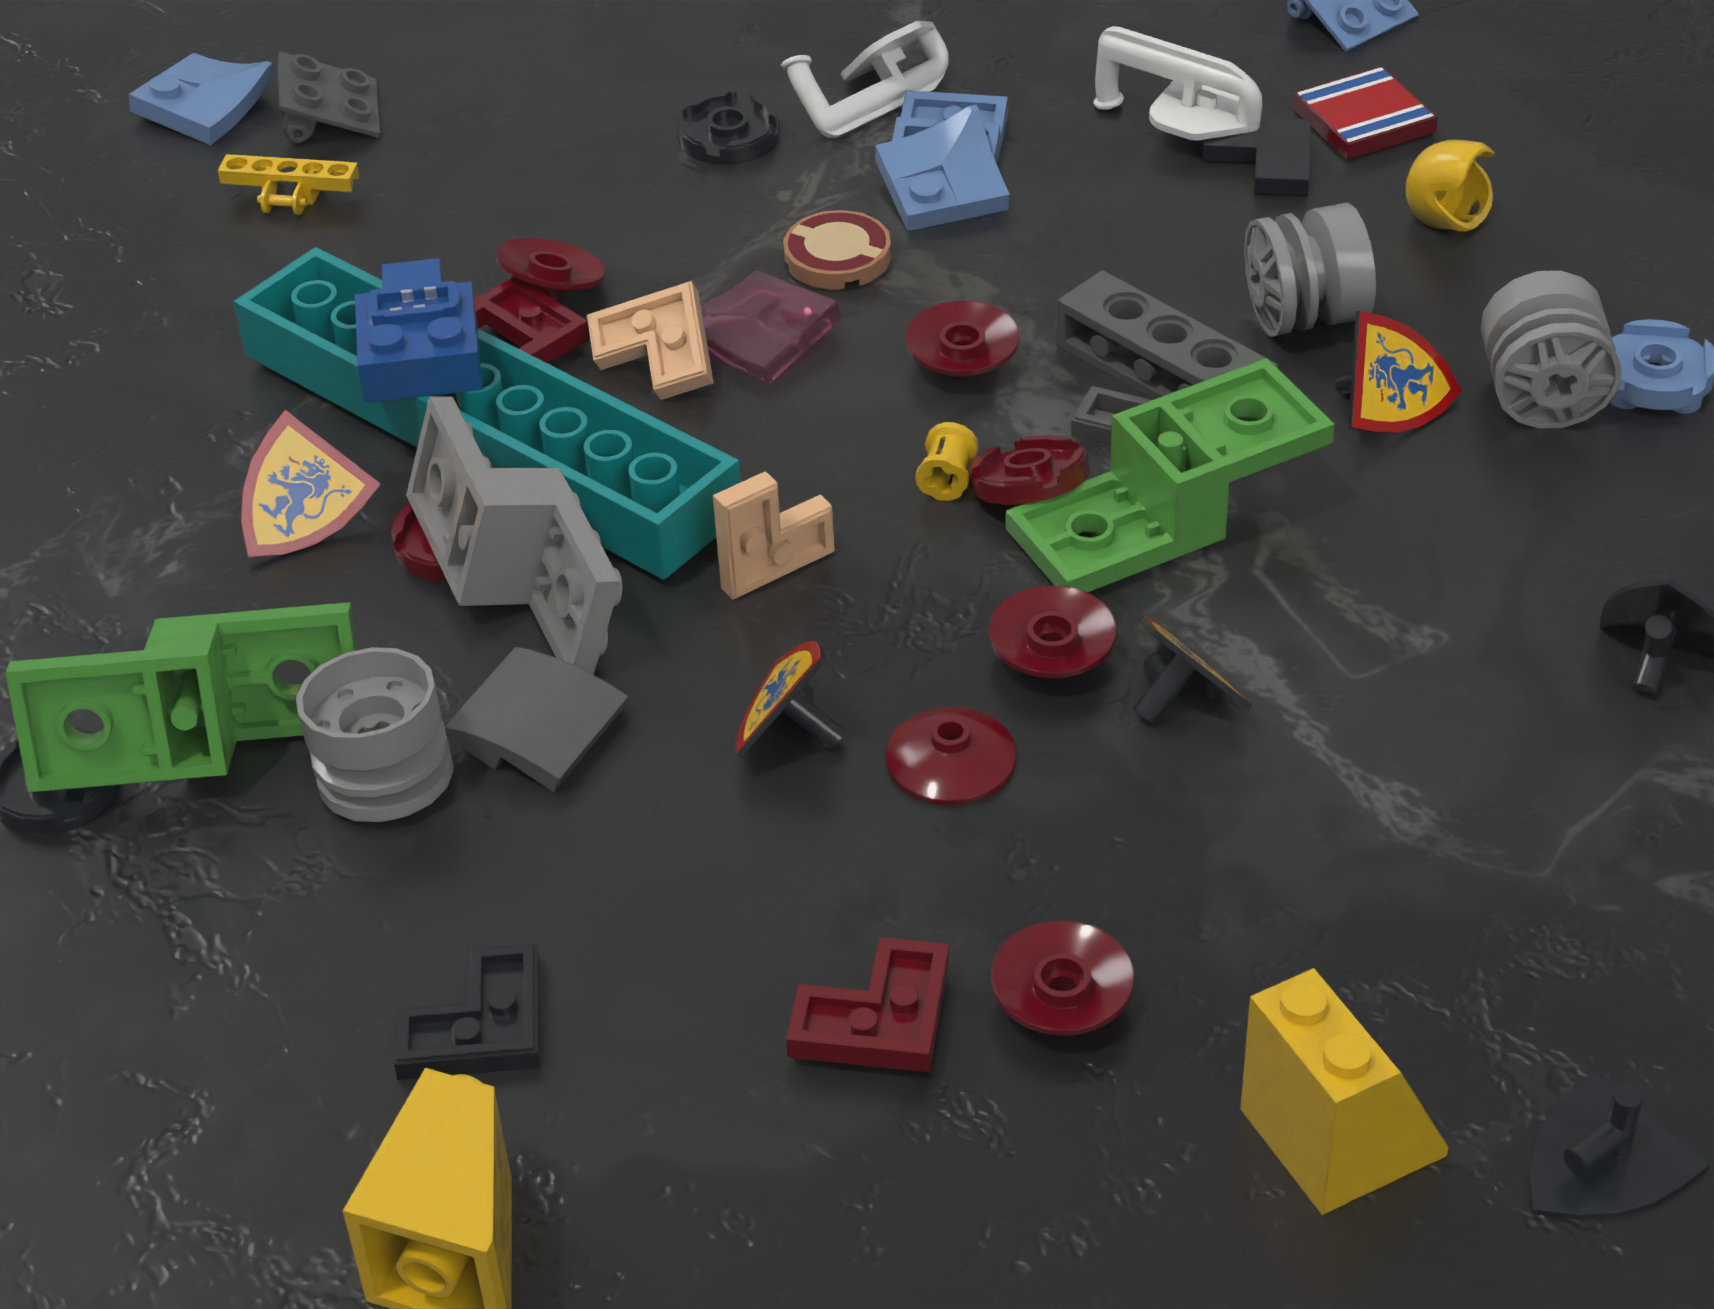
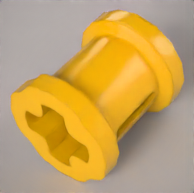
(936, 468)

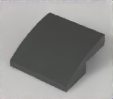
(536, 716)

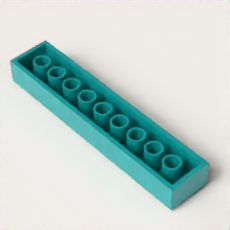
(634, 475)

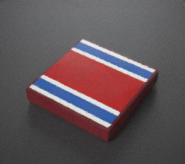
(1365, 112)

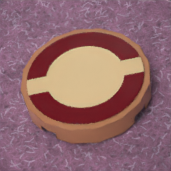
(837, 249)

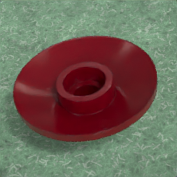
(550, 265)
(962, 338)
(1052, 631)
(951, 756)
(1062, 978)

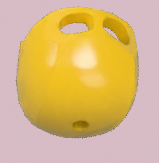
(1448, 183)

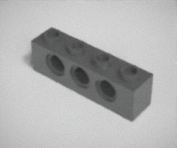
(1143, 338)

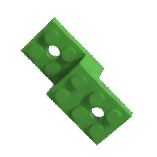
(1169, 477)
(176, 701)

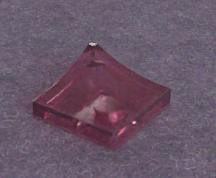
(766, 324)

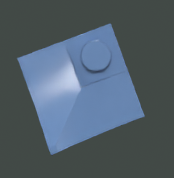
(202, 95)
(943, 173)

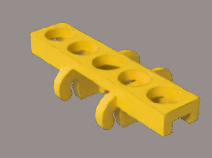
(267, 171)

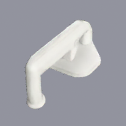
(881, 97)
(1201, 102)

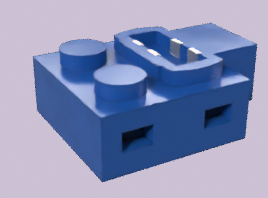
(417, 334)

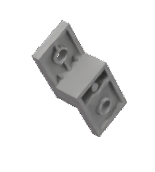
(512, 537)

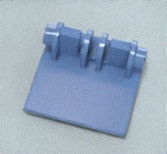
(1355, 20)

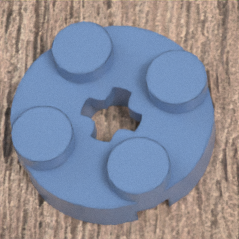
(1683, 372)

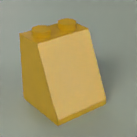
(1330, 1096)
(437, 1203)

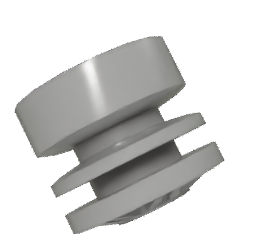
(1309, 269)
(1550, 349)
(375, 734)

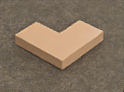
(665, 329)
(759, 541)

